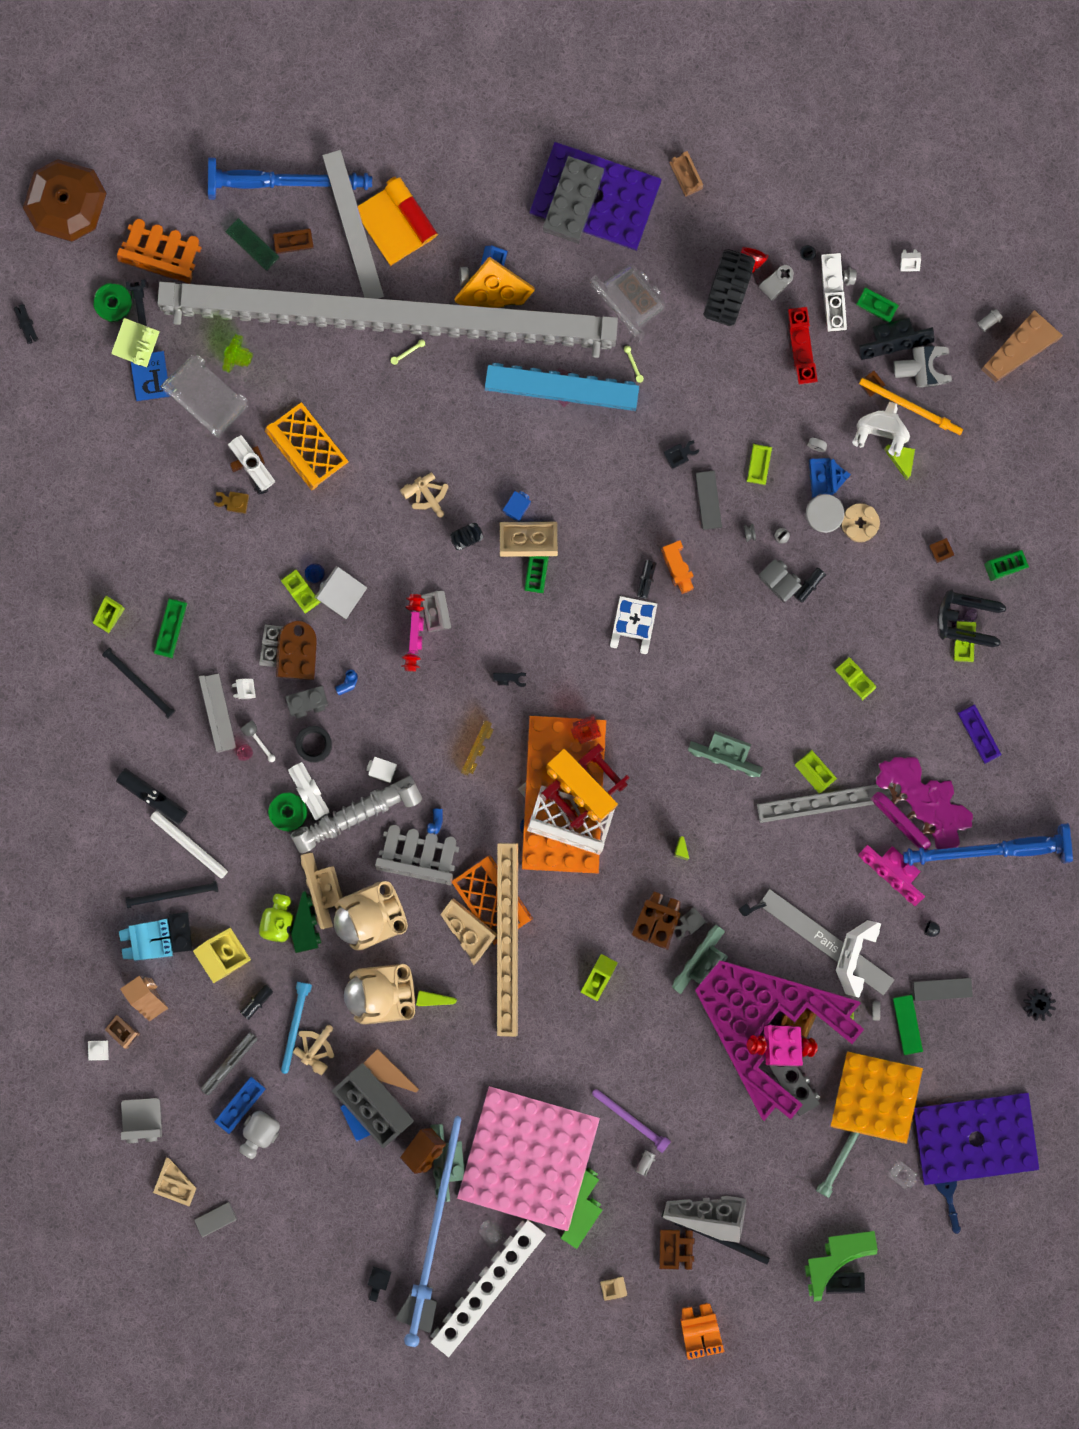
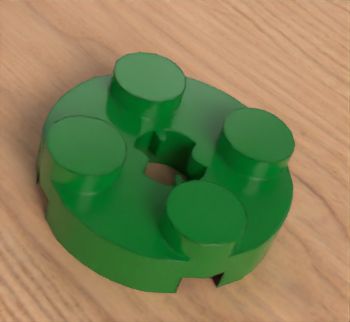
(112, 313)
(294, 803)

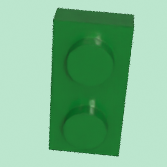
(877, 305)

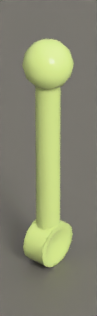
(394, 360)
(639, 378)

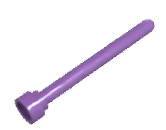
(660, 1142)

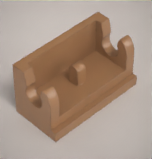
(686, 174)

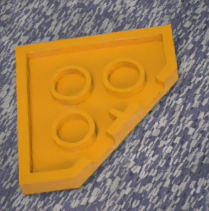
(494, 287)

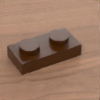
(293, 241)

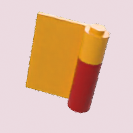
(396, 221)

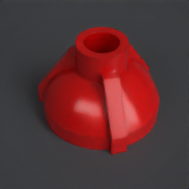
(759, 256)

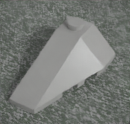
(715, 1218)

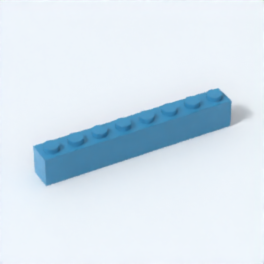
(562, 387)

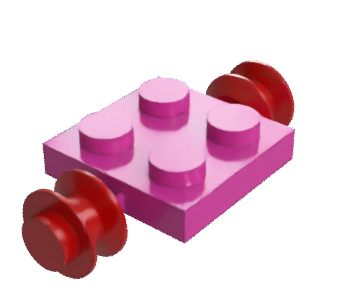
(417, 625)
(782, 1045)

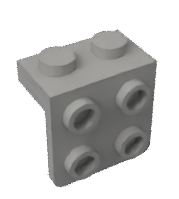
(141, 1120)

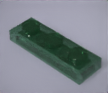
(252, 244)

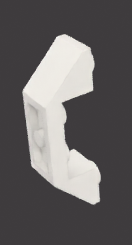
(847, 963)

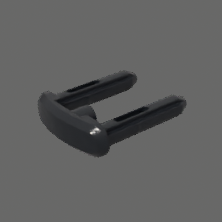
(946, 614)

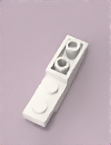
(833, 292)

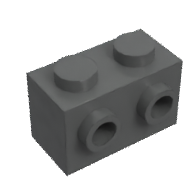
(307, 701)

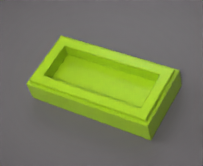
(759, 464)

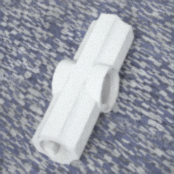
(245, 453)
(308, 791)

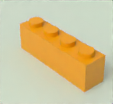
(581, 786)

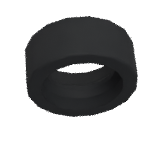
(313, 758)

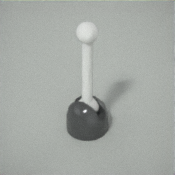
(250, 730)

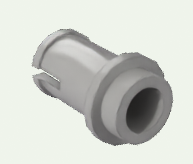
(990, 320)
(645, 1163)

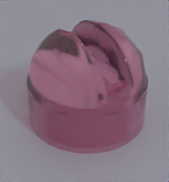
(244, 748)

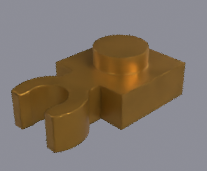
(235, 502)

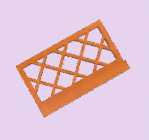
(491, 870)

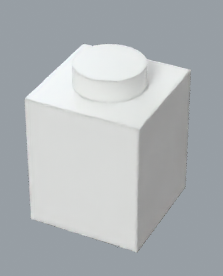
(381, 769)

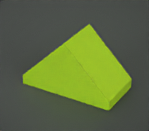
(904, 461)
(108, 614)

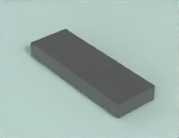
(708, 500)
(942, 989)

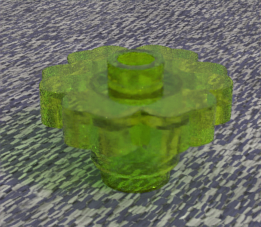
(236, 354)

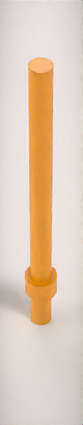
(943, 423)

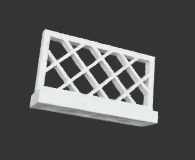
(564, 835)

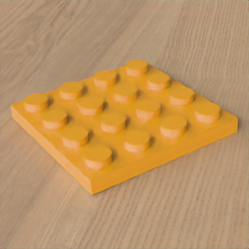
(876, 1097)

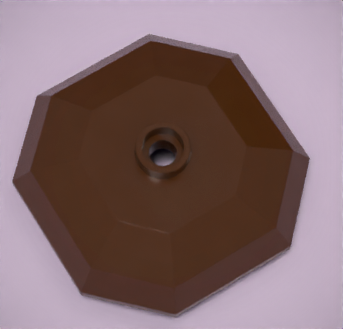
(66, 218)

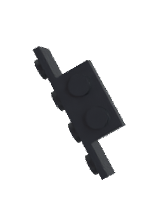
(895, 337)

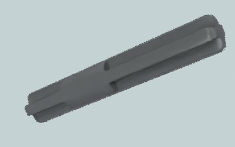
(224, 1069)

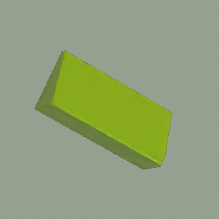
(815, 771)
(681, 849)

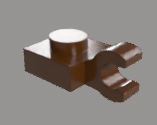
(236, 465)

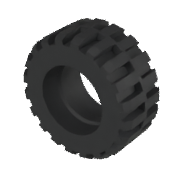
(729, 287)

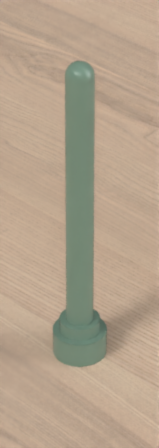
(826, 1187)

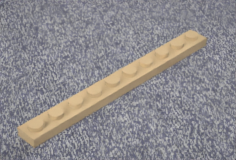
(507, 940)

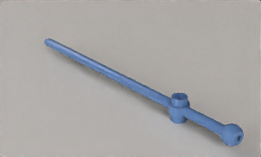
(422, 1291)

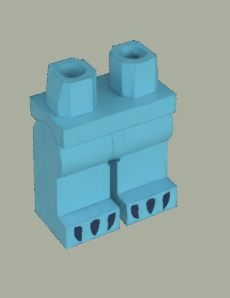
(141, 941)

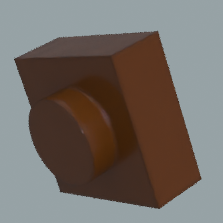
(873, 377)
(941, 550)

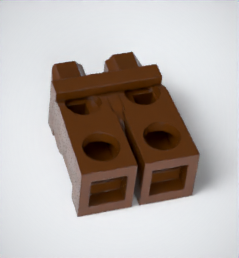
(657, 915)

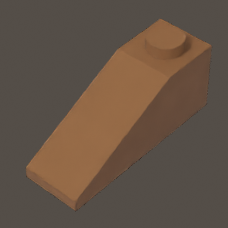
(387, 1072)

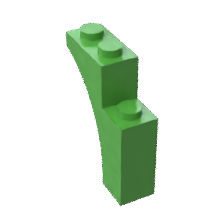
(585, 1211)
(841, 1251)

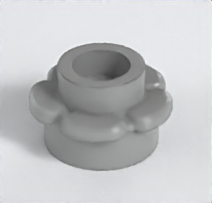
(849, 276)

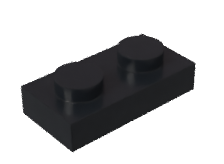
(180, 932)
(846, 1283)

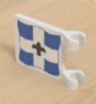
(634, 620)

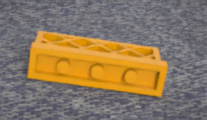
(293, 456)

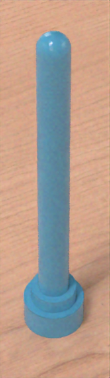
(302, 991)

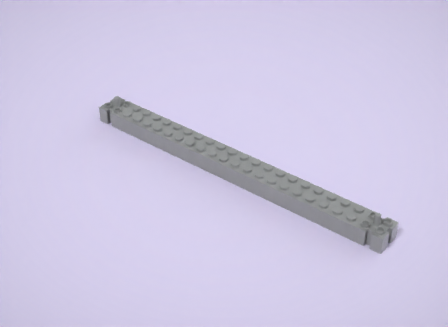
(387, 314)

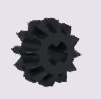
(466, 536)
(1036, 1011)

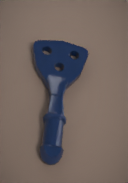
(948, 1194)

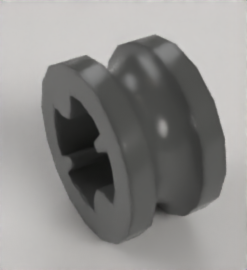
(749, 532)

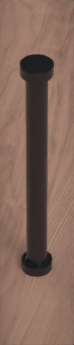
(139, 683)
(172, 894)

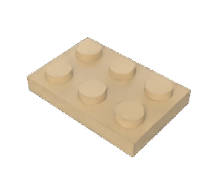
(528, 539)

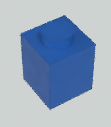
(517, 505)

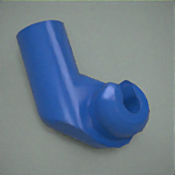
(349, 683)
(437, 822)

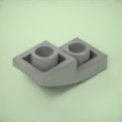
(269, 646)

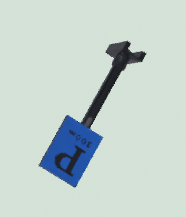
(150, 378)

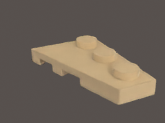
(470, 931)

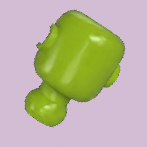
(276, 921)

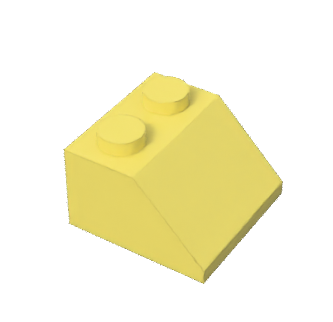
(221, 955)

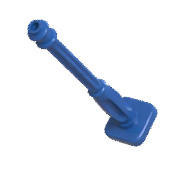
(259, 179)
(1019, 847)

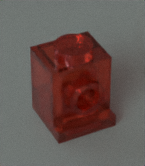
(584, 736)

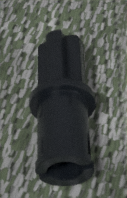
(646, 579)
(809, 585)
(256, 1002)

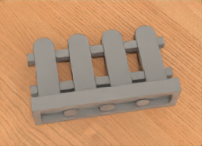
(407, 858)

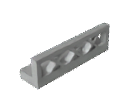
(217, 712)

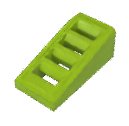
(430, 999)

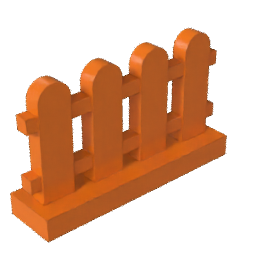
(164, 265)

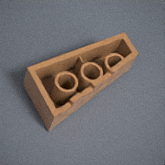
(1026, 342)
(144, 997)

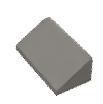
(436, 611)
(215, 1219)

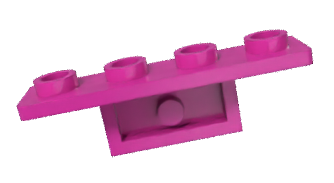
(894, 871)

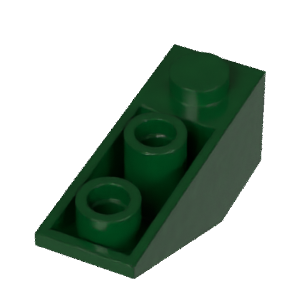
(303, 931)

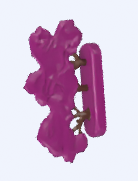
(928, 803)

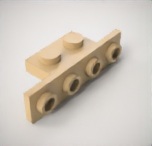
(323, 889)

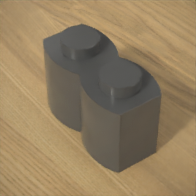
(779, 580)

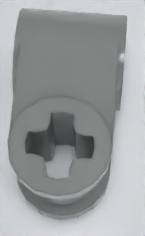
(775, 284)

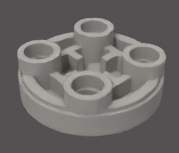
(824, 513)

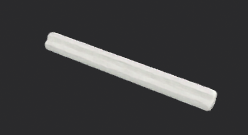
(188, 844)

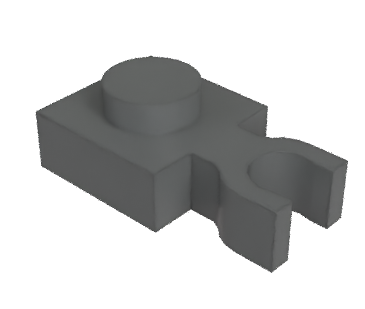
(691, 921)

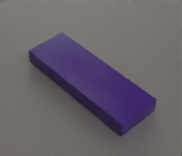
(979, 734)

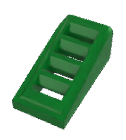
(991, 569)
(538, 589)

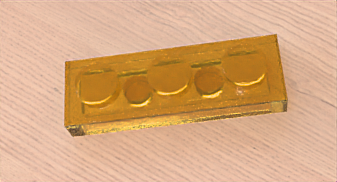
(477, 749)

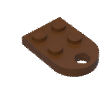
(296, 653)

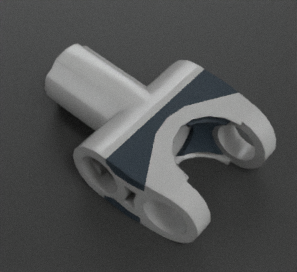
(922, 367)

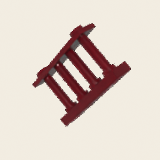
(594, 756)

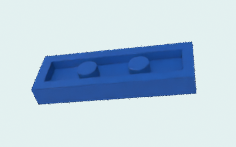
(240, 1105)

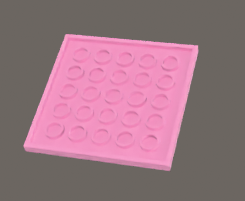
(528, 1158)

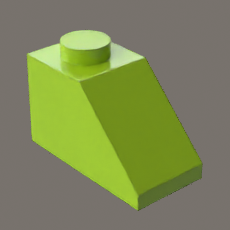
(599, 977)

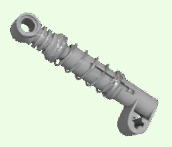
(378, 801)

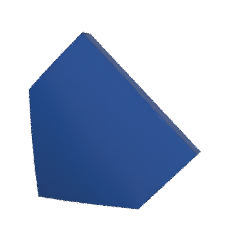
(826, 476)

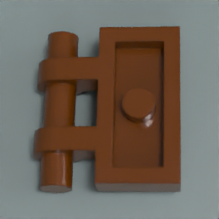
(670, 1249)

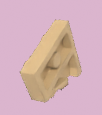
(174, 1184)

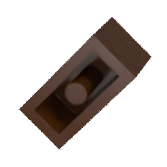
(423, 1151)

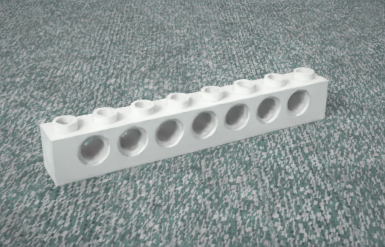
(448, 1345)

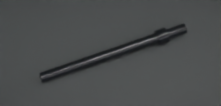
(734, 1245)

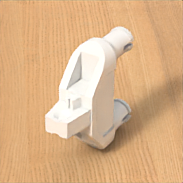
(883, 424)

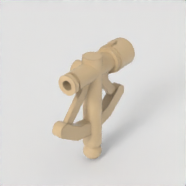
(422, 485)
(309, 1057)

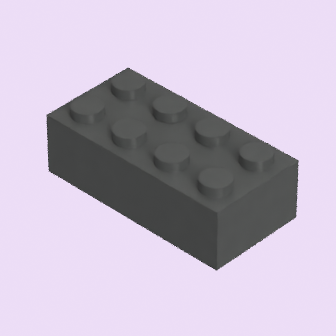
(573, 200)
(373, 1105)

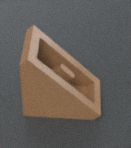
(122, 1032)

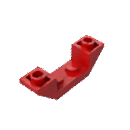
(801, 345)

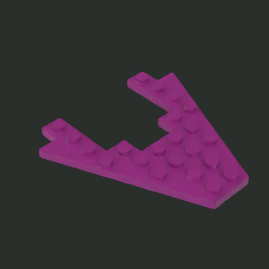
(744, 1002)

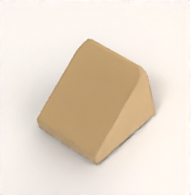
(613, 1288)

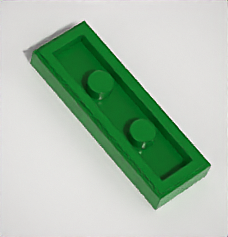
(170, 628)
(907, 1025)

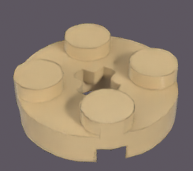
(868, 515)

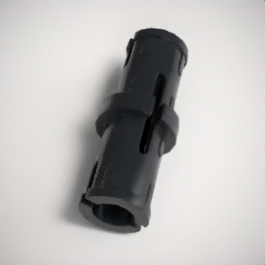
(25, 324)

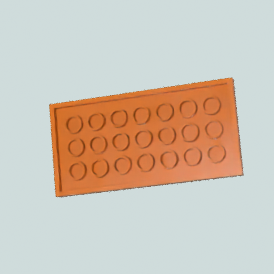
(545, 740)

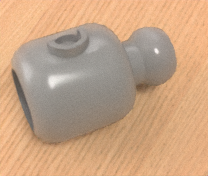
(260, 1132)

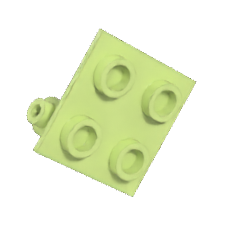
(135, 342)

